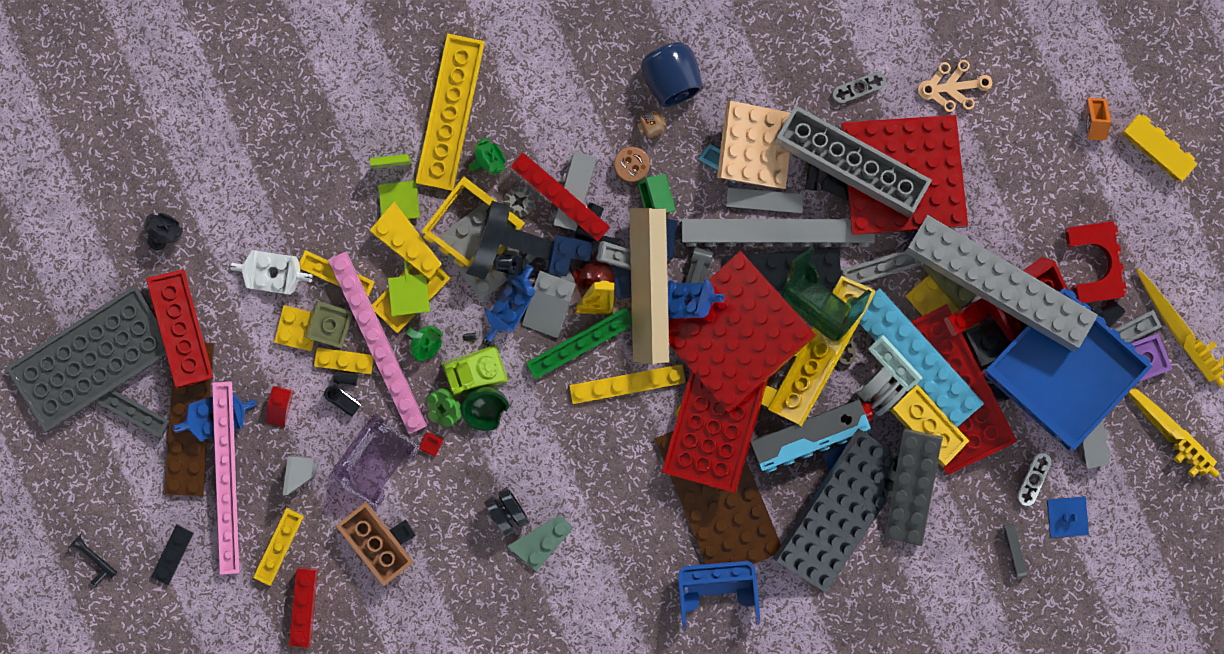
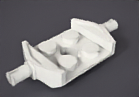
(258, 267)

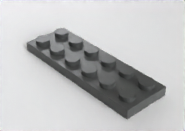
(913, 487)

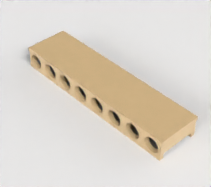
(649, 285)

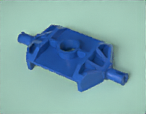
(701, 295)
(502, 315)
(198, 420)

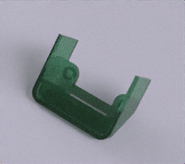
(817, 303)

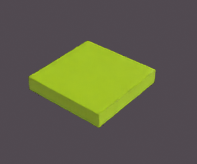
(390, 161)

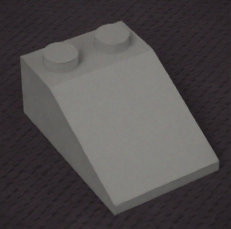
(549, 304)

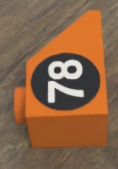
(1097, 119)

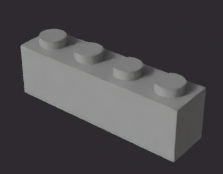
(577, 183)
(1094, 449)

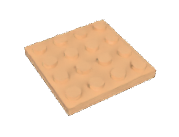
(749, 146)

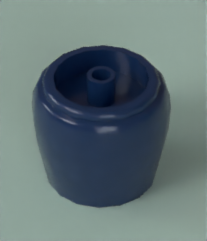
(672, 74)

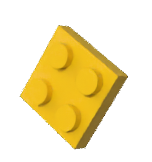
(293, 328)

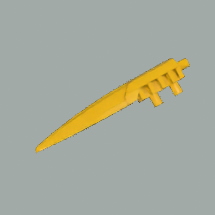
(1195, 349)
(1184, 442)

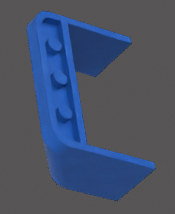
(718, 579)

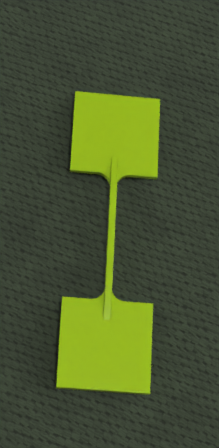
(409, 291)

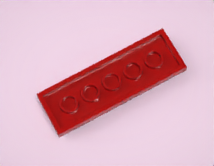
(179, 328)

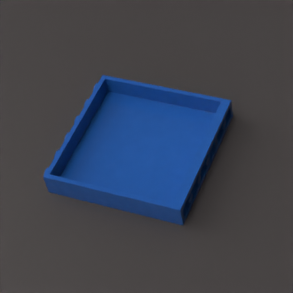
(1065, 388)

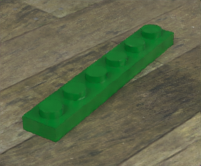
(580, 343)

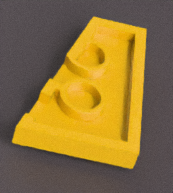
(597, 300)

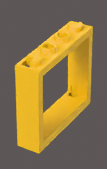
(444, 247)

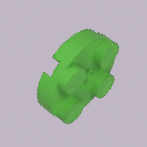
(441, 400)

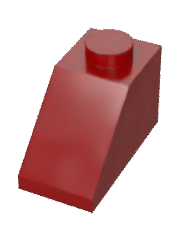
(279, 406)

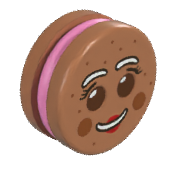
(631, 164)

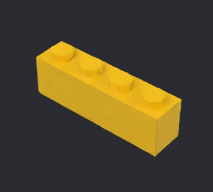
(1159, 148)

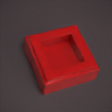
(431, 444)

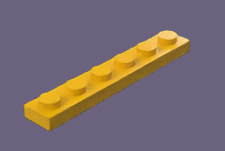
(627, 384)

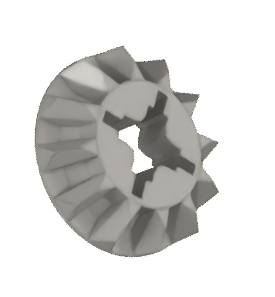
(528, 202)

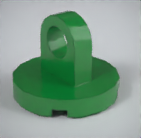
(488, 157)
(425, 342)

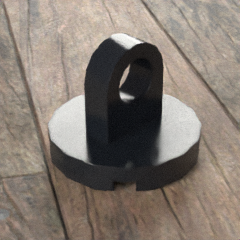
(162, 228)

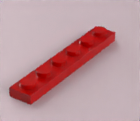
(560, 197)

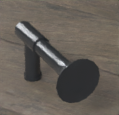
(102, 564)

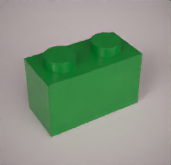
(656, 193)

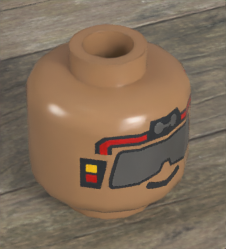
(652, 124)

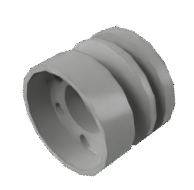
(881, 391)

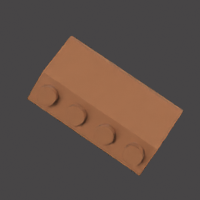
(374, 543)

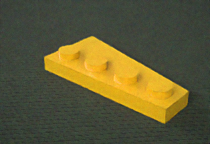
(401, 237)

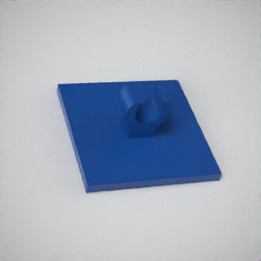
(1068, 517)

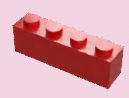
(303, 607)

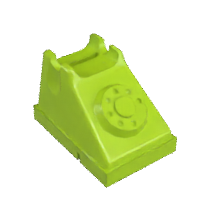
(475, 371)

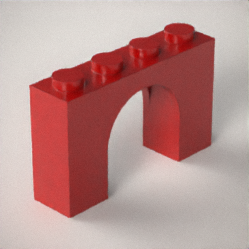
(1103, 236)

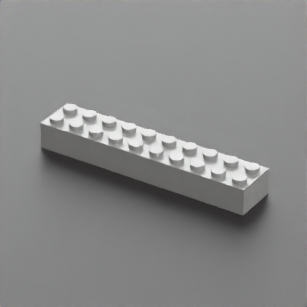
(1001, 283)

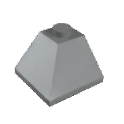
(298, 472)

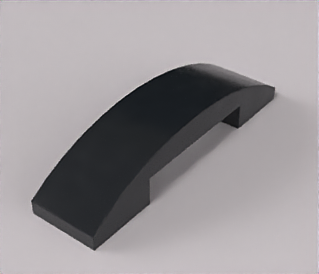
(490, 240)

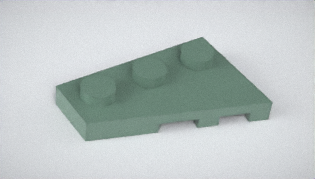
(541, 542)

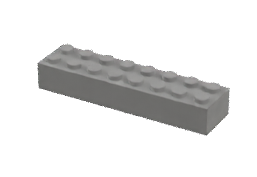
(853, 161)

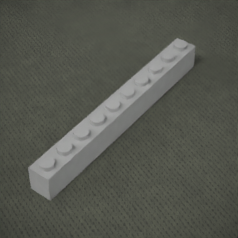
(772, 231)

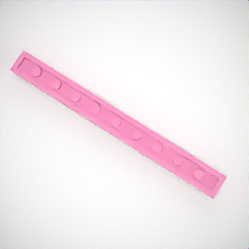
(377, 342)
(225, 477)

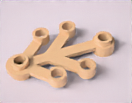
(952, 86)

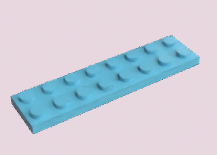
(939, 379)

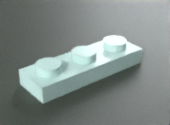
(895, 363)

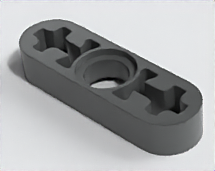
(1014, 545)

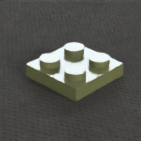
(328, 324)

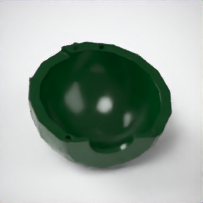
(484, 408)

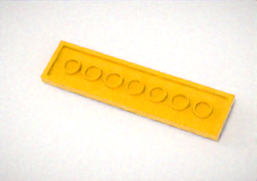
(450, 112)
(815, 363)

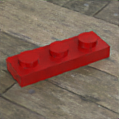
(967, 317)

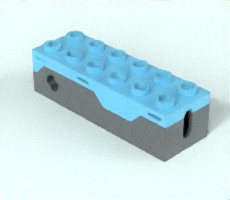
(815, 434)

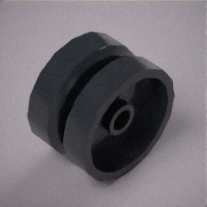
(506, 511)

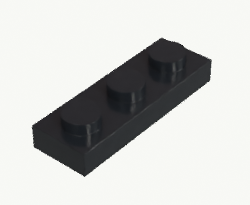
(172, 554)

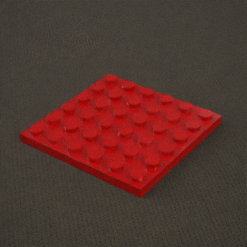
(926, 146)
(742, 336)

